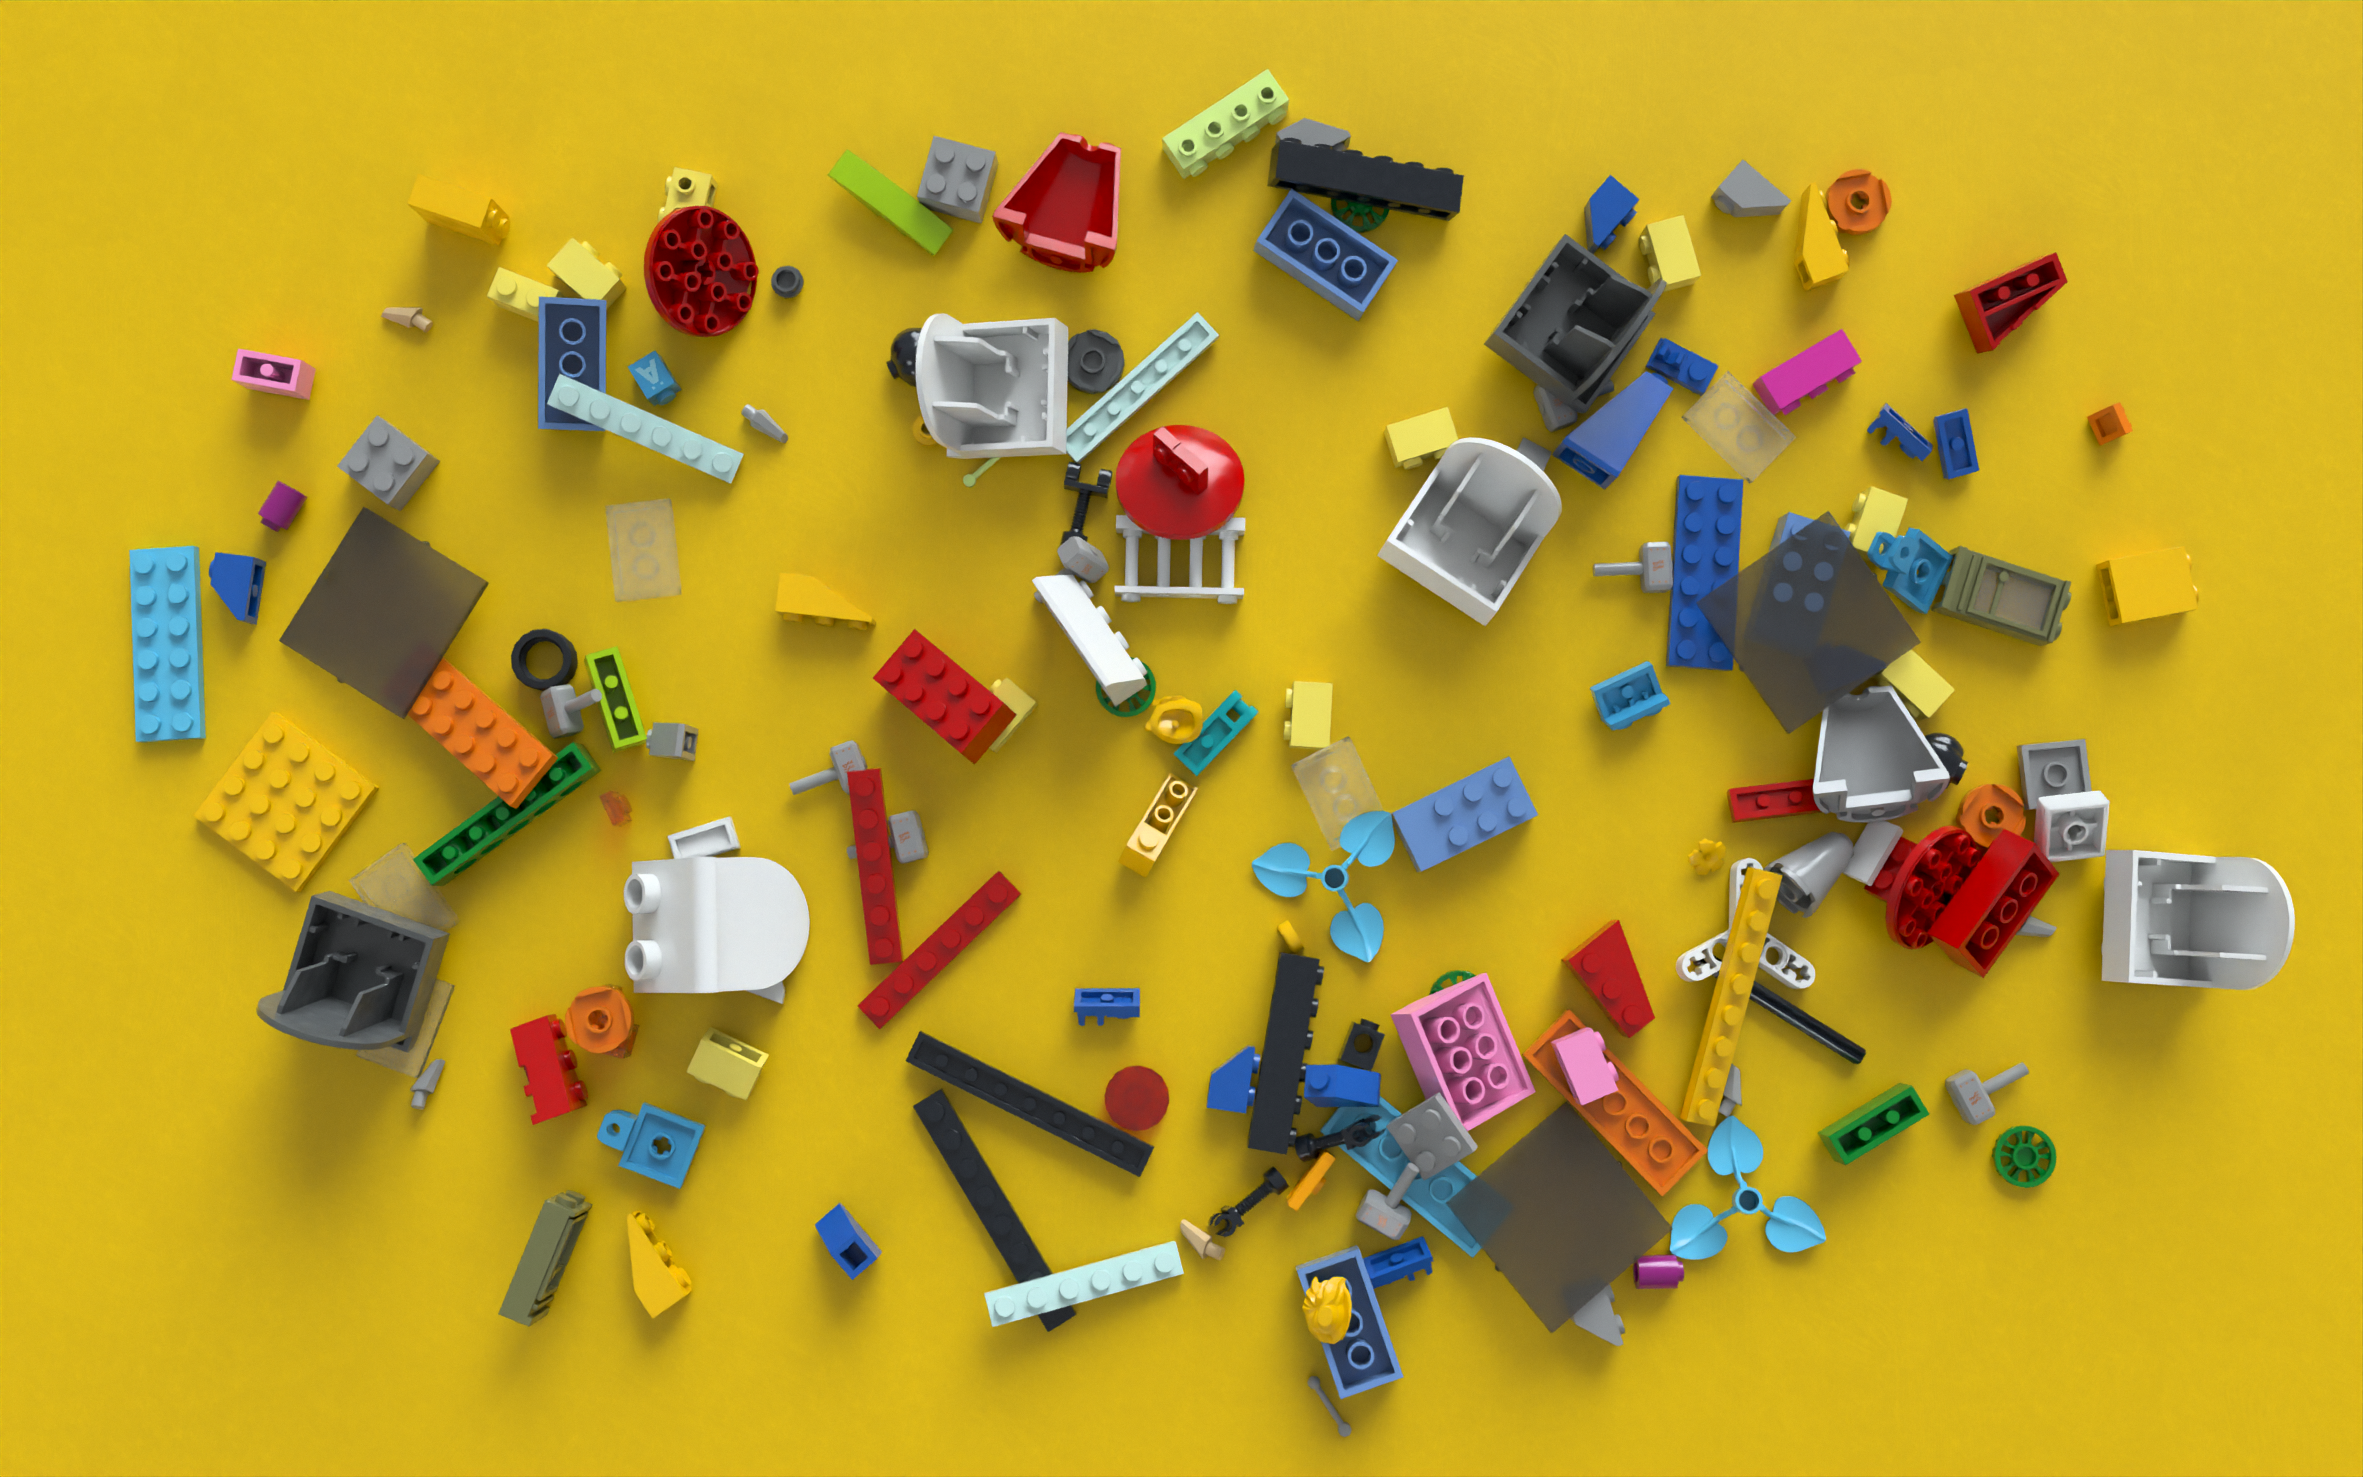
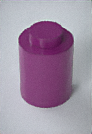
(281, 506)
(1657, 1272)

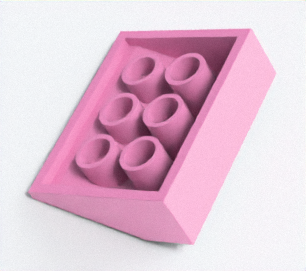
(1464, 1050)

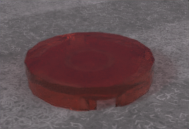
(1136, 1098)

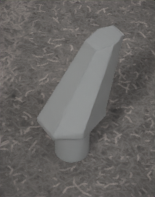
(763, 422)
(2036, 927)
(426, 1084)
(1731, 1092)

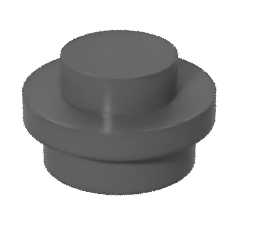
(787, 282)

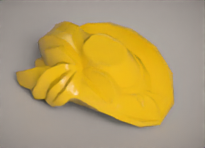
(1176, 719)
(1328, 1309)

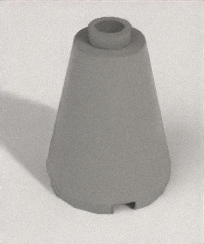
(1811, 872)

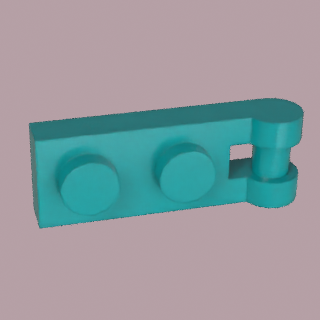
(1216, 734)

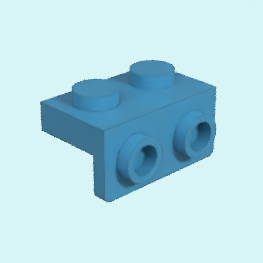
(1629, 696)

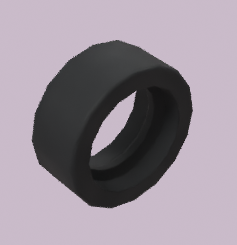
(525, 643)

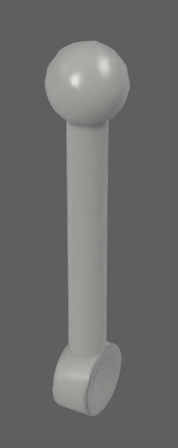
(1343, 1427)

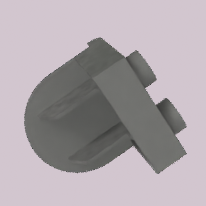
(1573, 324)
(357, 977)

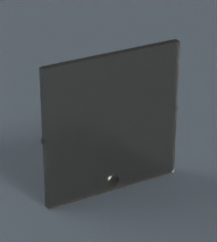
(384, 612)
(1808, 622)
(1558, 1216)

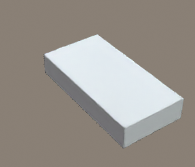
(705, 840)
(1872, 851)

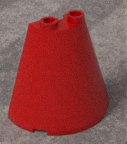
(1066, 206)

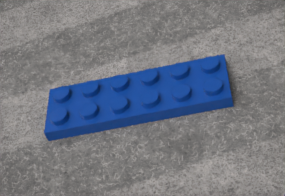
(1702, 559)

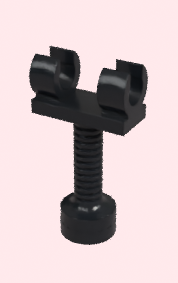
(1085, 491)
(1353, 1135)
(1272, 1183)

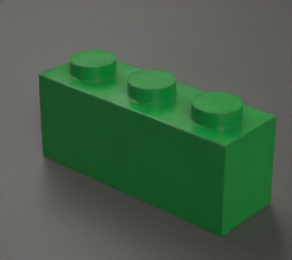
(1873, 1123)

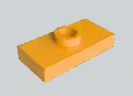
(1311, 1181)

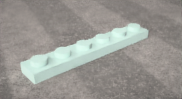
(1139, 387)
(644, 428)
(1083, 1283)

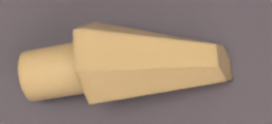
(408, 316)
(1201, 1241)

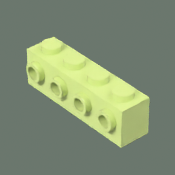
(1226, 124)

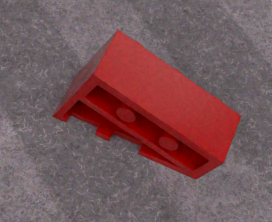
(2006, 300)
(1612, 979)
(548, 1068)

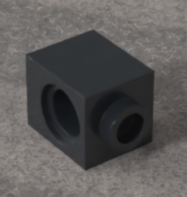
(1362, 1059)

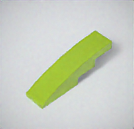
(890, 202)

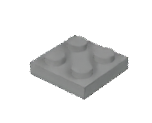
(2053, 770)
(1432, 1136)

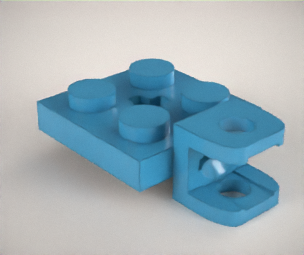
(1903, 558)
(638, 1138)

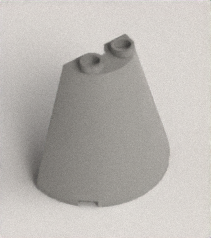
(1874, 759)

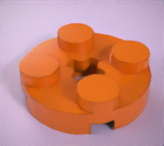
(1868, 188)
(1986, 797)
(584, 1007)

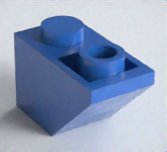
(1605, 211)
(1231, 1082)
(847, 1241)

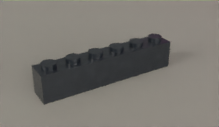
(1365, 179)
(1283, 1053)

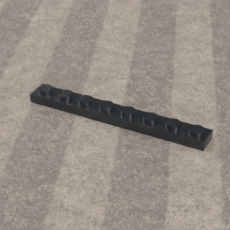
(1030, 1103)
(987, 1196)

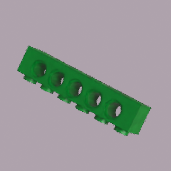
(500, 821)

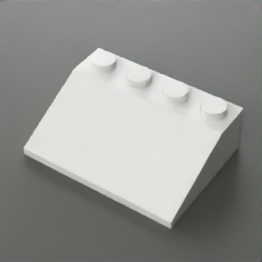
(1091, 636)

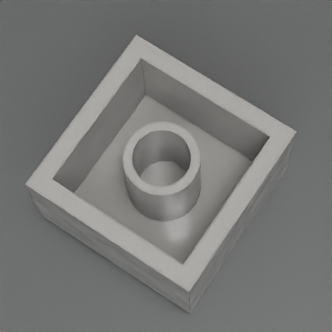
(957, 179)
(388, 463)

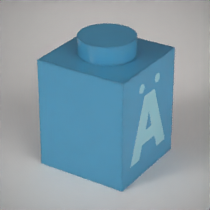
(655, 379)

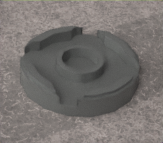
(1094, 361)

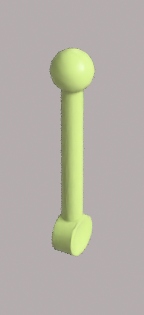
(970, 479)

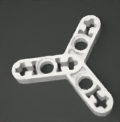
(1786, 955)

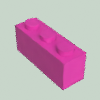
(1808, 373)

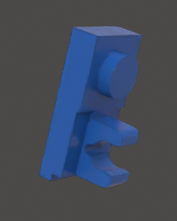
(1682, 366)
(1911, 440)
(1955, 444)
(1106, 1002)
(1398, 1262)

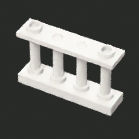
(1226, 594)

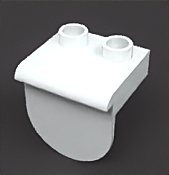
(994, 386)
(1474, 525)
(2194, 920)
(713, 924)

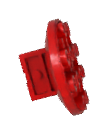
(700, 271)
(1180, 482)
(1921, 881)

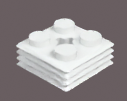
(2072, 825)

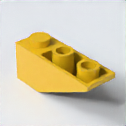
(1817, 250)
(808, 598)
(1157, 825)
(654, 1274)

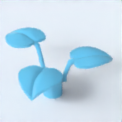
(1371, 841)
(1738, 1149)

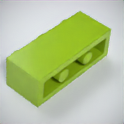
(617, 702)

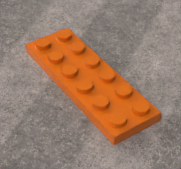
(481, 734)
(1628, 1118)

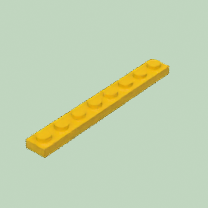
(1731, 996)

